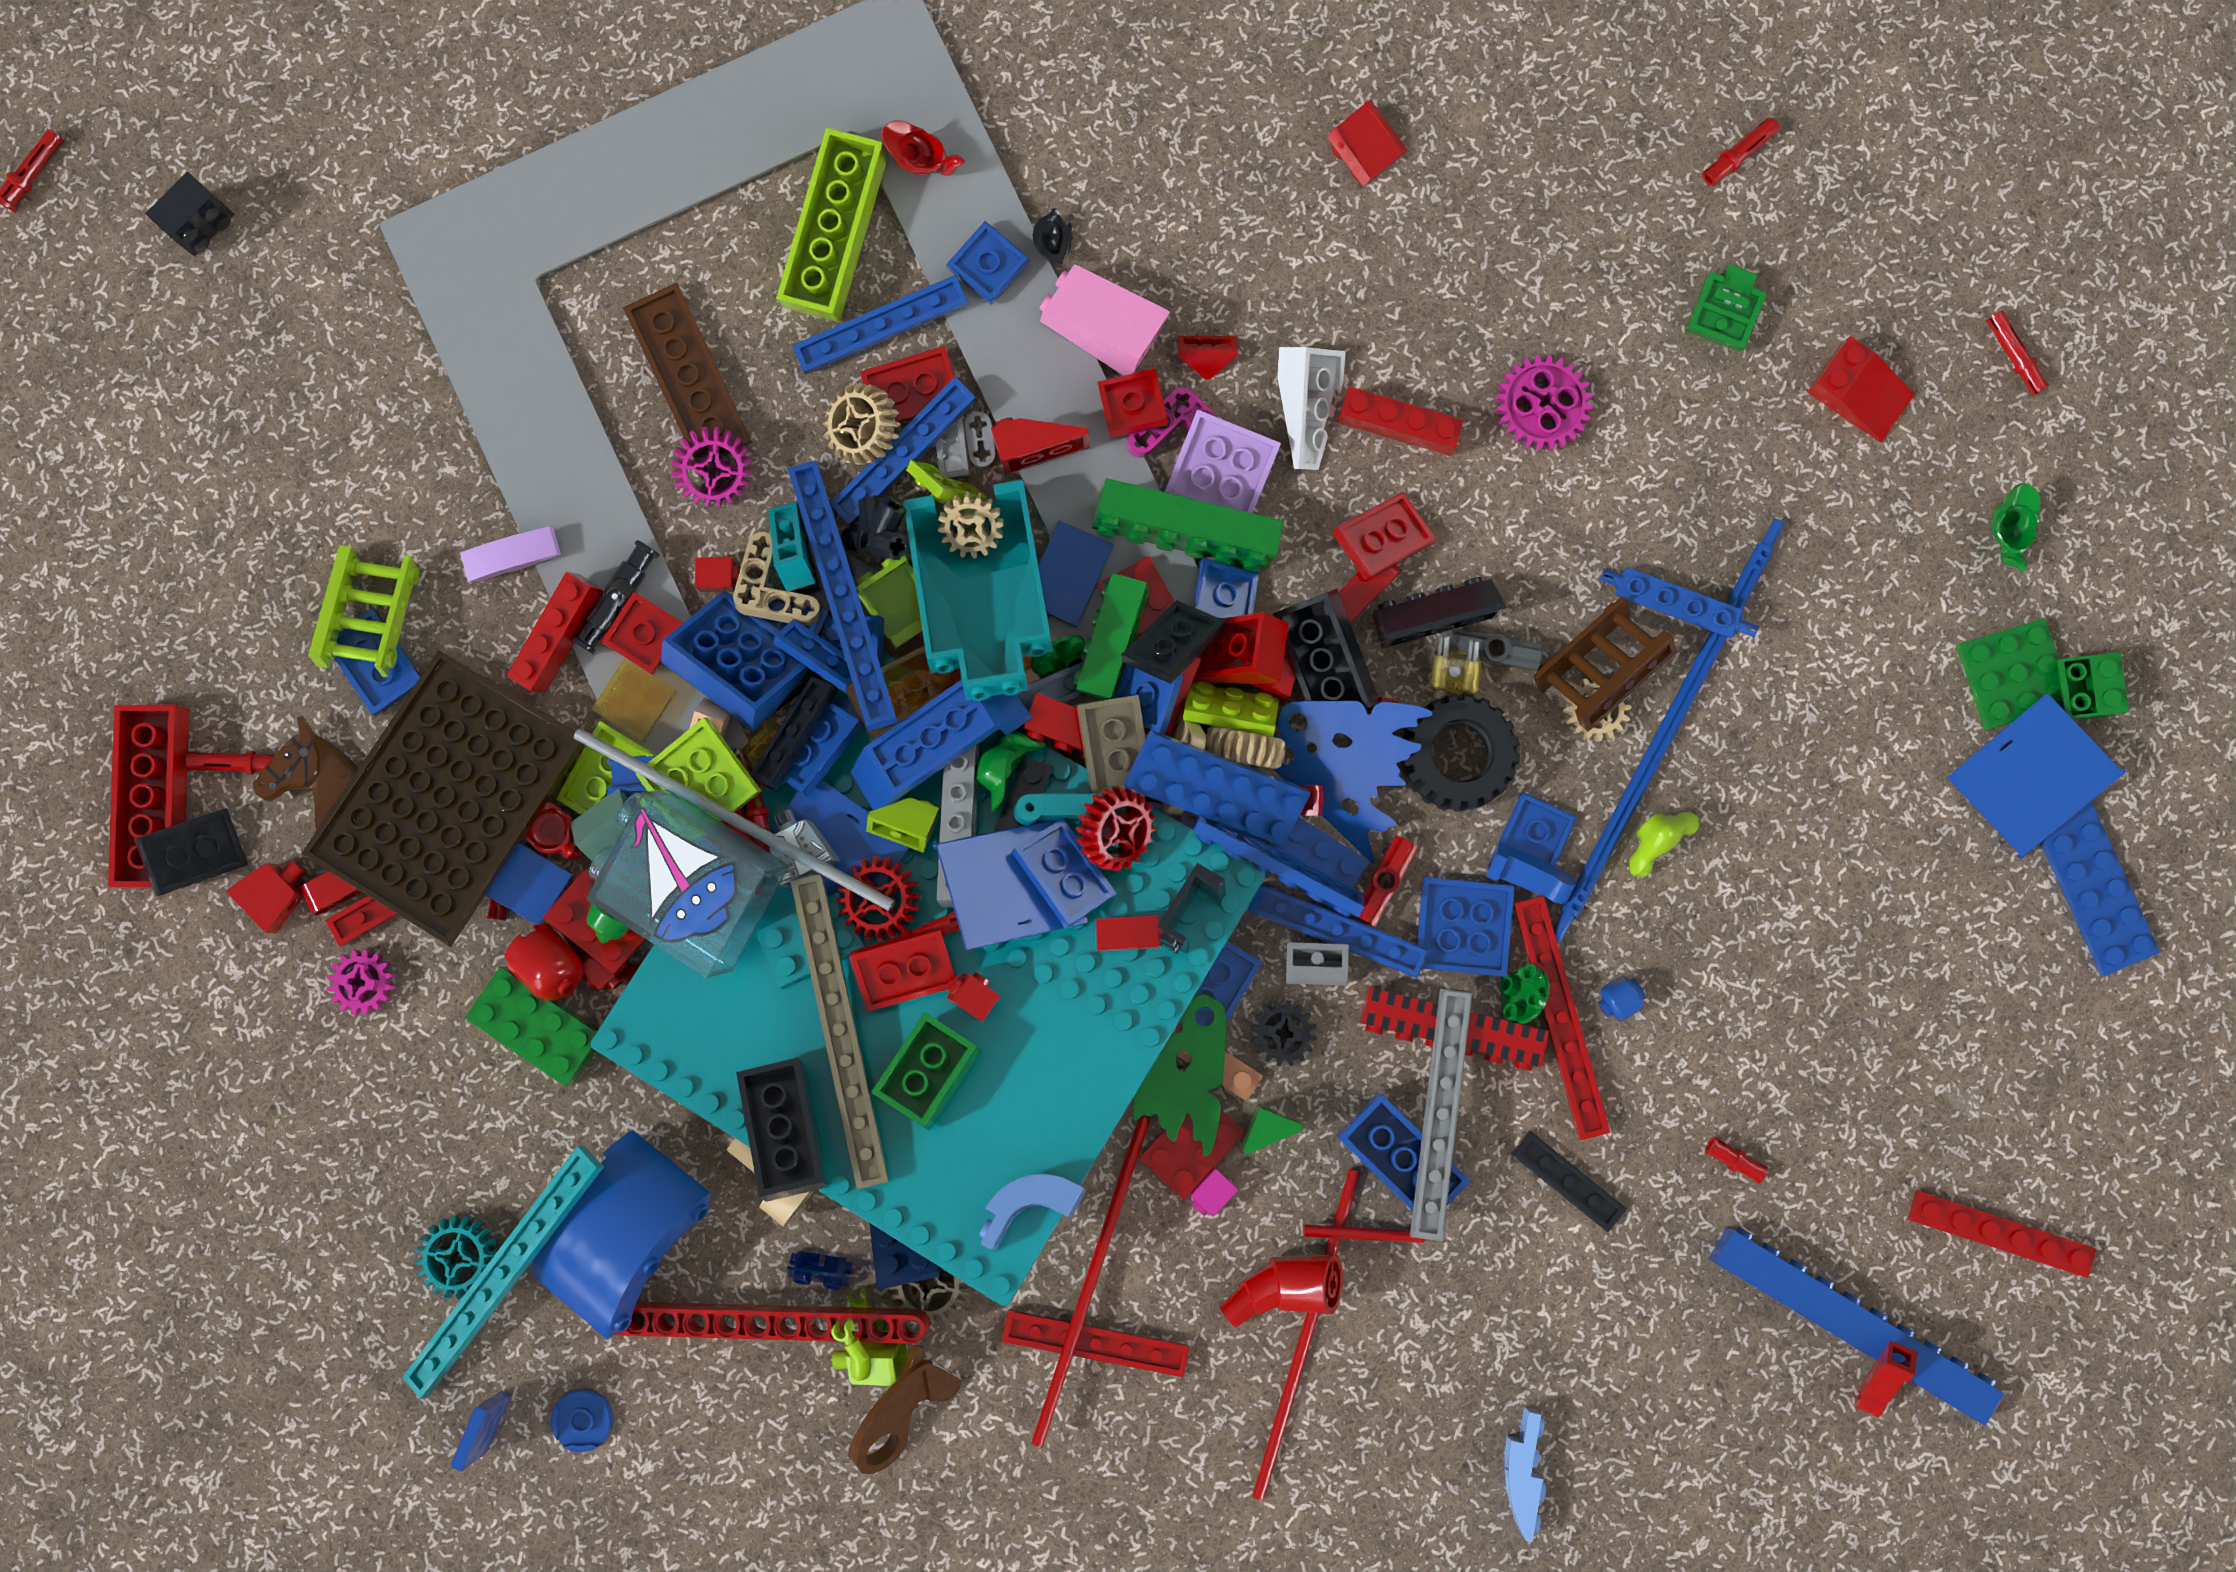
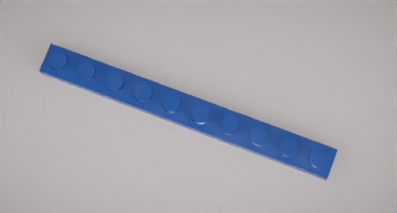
(842, 596)

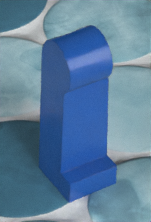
(1530, 873)

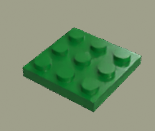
(2011, 671)

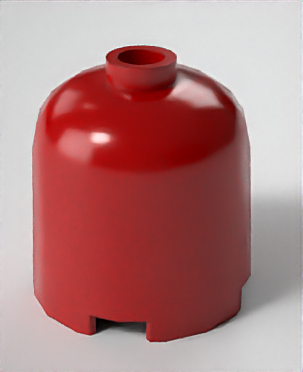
(545, 963)

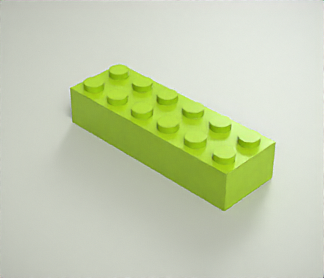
(832, 225)

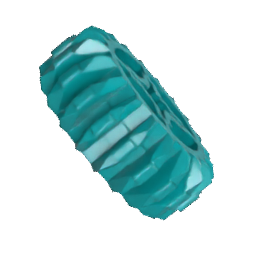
(461, 1244)

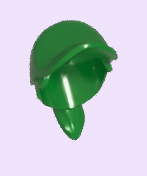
(2016, 523)
(1000, 761)

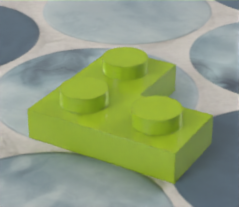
(939, 484)

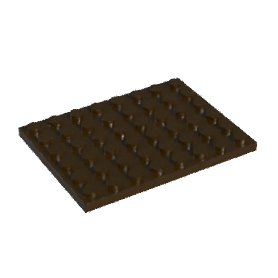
(444, 798)

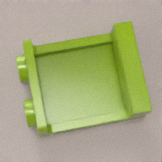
(894, 597)

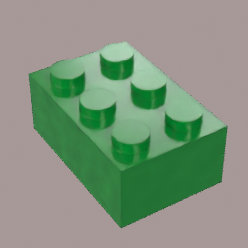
(926, 1071)

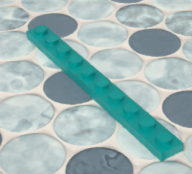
(503, 1271)

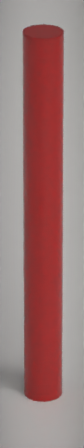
(1359, 1233)

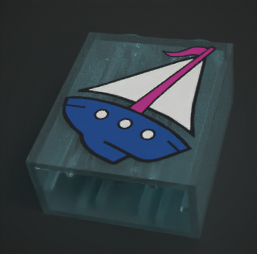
(685, 881)

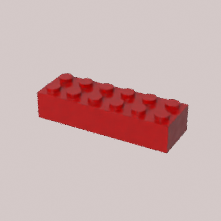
(145, 784)

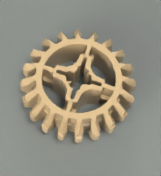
(848, 415)
(1245, 747)

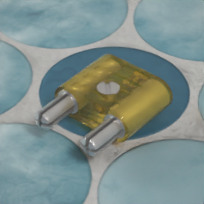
(1456, 670)

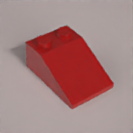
(1862, 389)
(1032, 442)
(1246, 651)

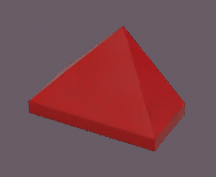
(1207, 353)

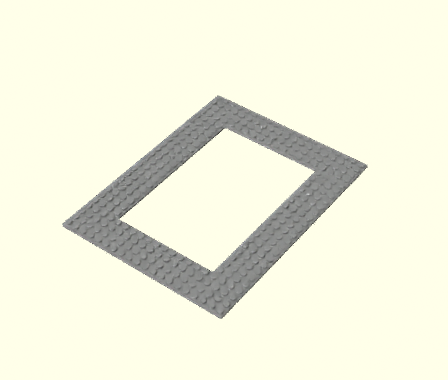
(486, 243)

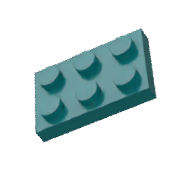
(785, 947)

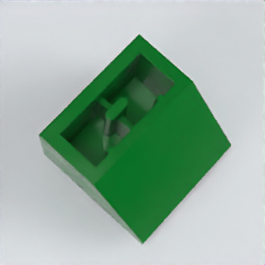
(2093, 686)

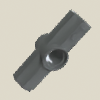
(1514, 652)

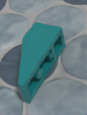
(790, 547)

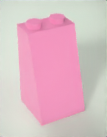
(1103, 318)

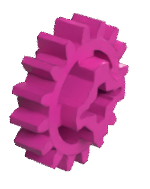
(358, 993)

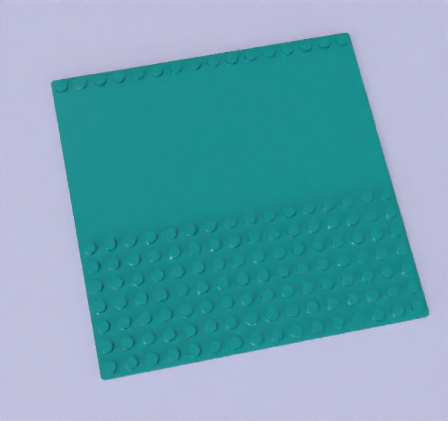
(1055, 1048)

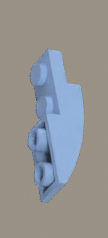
(1523, 1486)

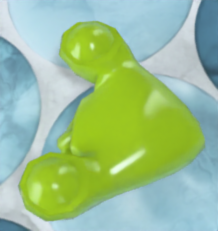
(1658, 837)

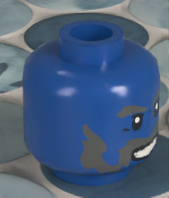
(1622, 998)

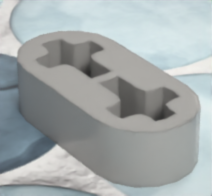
(973, 441)

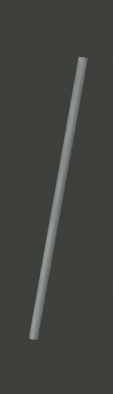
(734, 819)

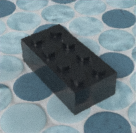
(781, 1129)

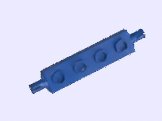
(1679, 603)

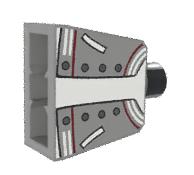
(806, 837)

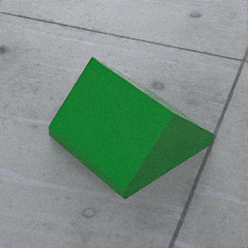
(1267, 1128)

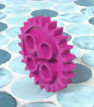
(1559, 382)

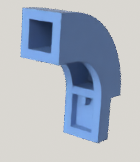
(1025, 1193)

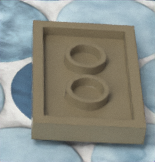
(1110, 739)

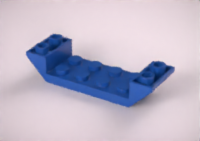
(931, 741)

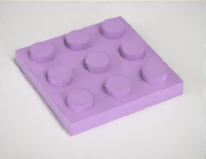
(1222, 463)

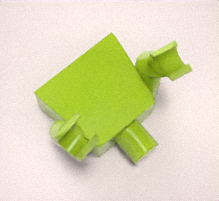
(867, 1362)

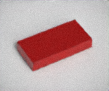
(1127, 933)

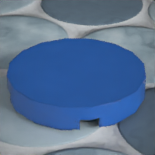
(588, 1412)

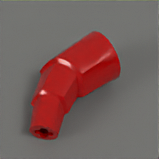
(1288, 1284)

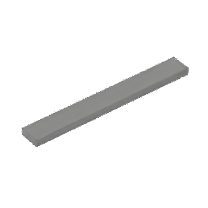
(1441, 1115)

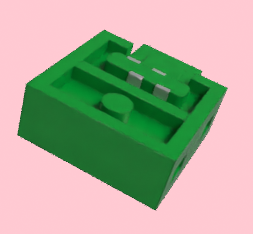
(1726, 308)

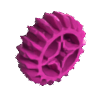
(725, 469)

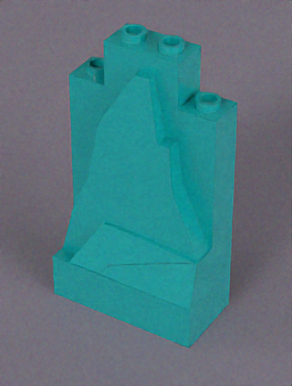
(981, 609)

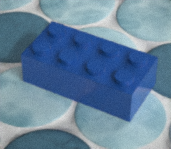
(1391, 1148)

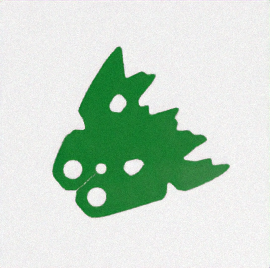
(1176, 1093)

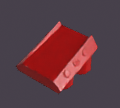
(1366, 143)

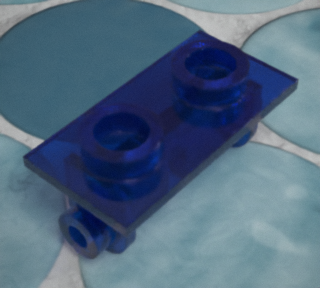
(807, 1270)

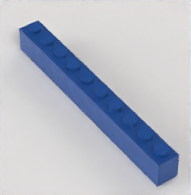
(1852, 1323)

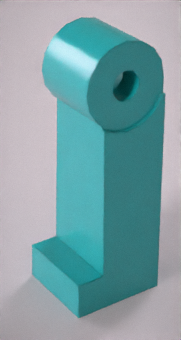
(1051, 807)

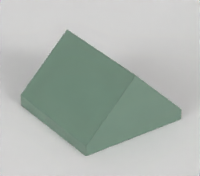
(599, 825)

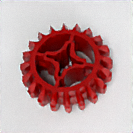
(1105, 828)
(895, 919)

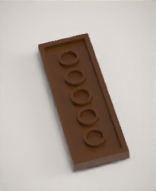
(685, 367)

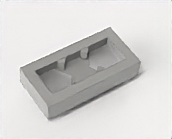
(953, 452)

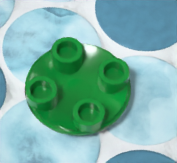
(1065, 654)
(1524, 994)

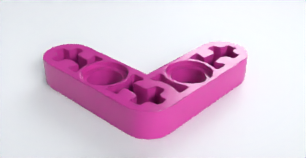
(1184, 415)

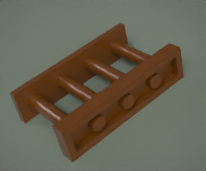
(1615, 688)

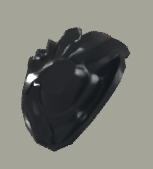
(1053, 236)

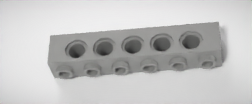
(958, 808)

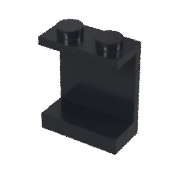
(1201, 879)

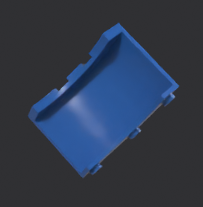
(619, 1233)

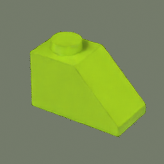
(905, 822)

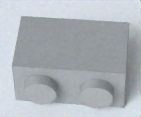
(1317, 964)

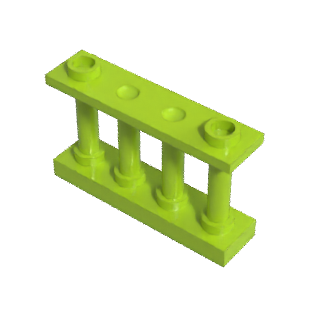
(340, 592)

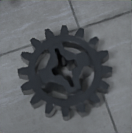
(1297, 1035)

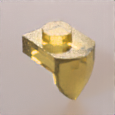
(758, 744)

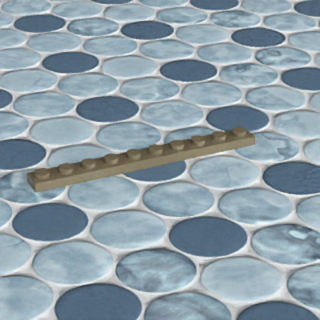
(840, 1032)

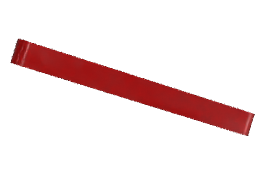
(775, 1318)

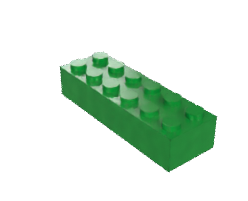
(1186, 525)

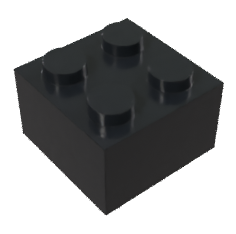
(190, 214)

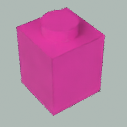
(1212, 1193)

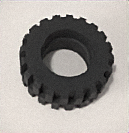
(1500, 748)

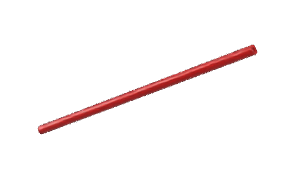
(1090, 1282)
(1301, 1351)

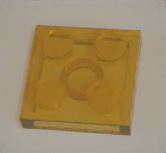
(634, 700)

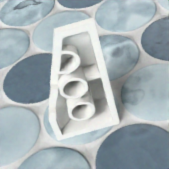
(1306, 389)

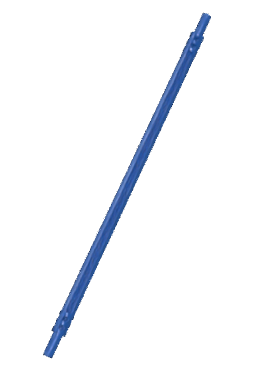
(1663, 737)

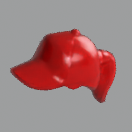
(918, 150)
(553, 833)

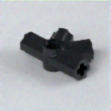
(878, 529)

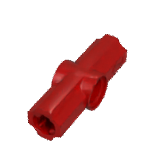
(1393, 863)

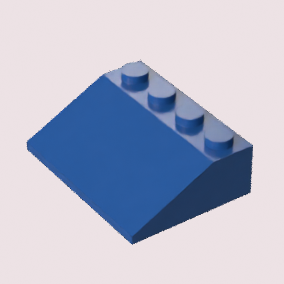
(733, 661)

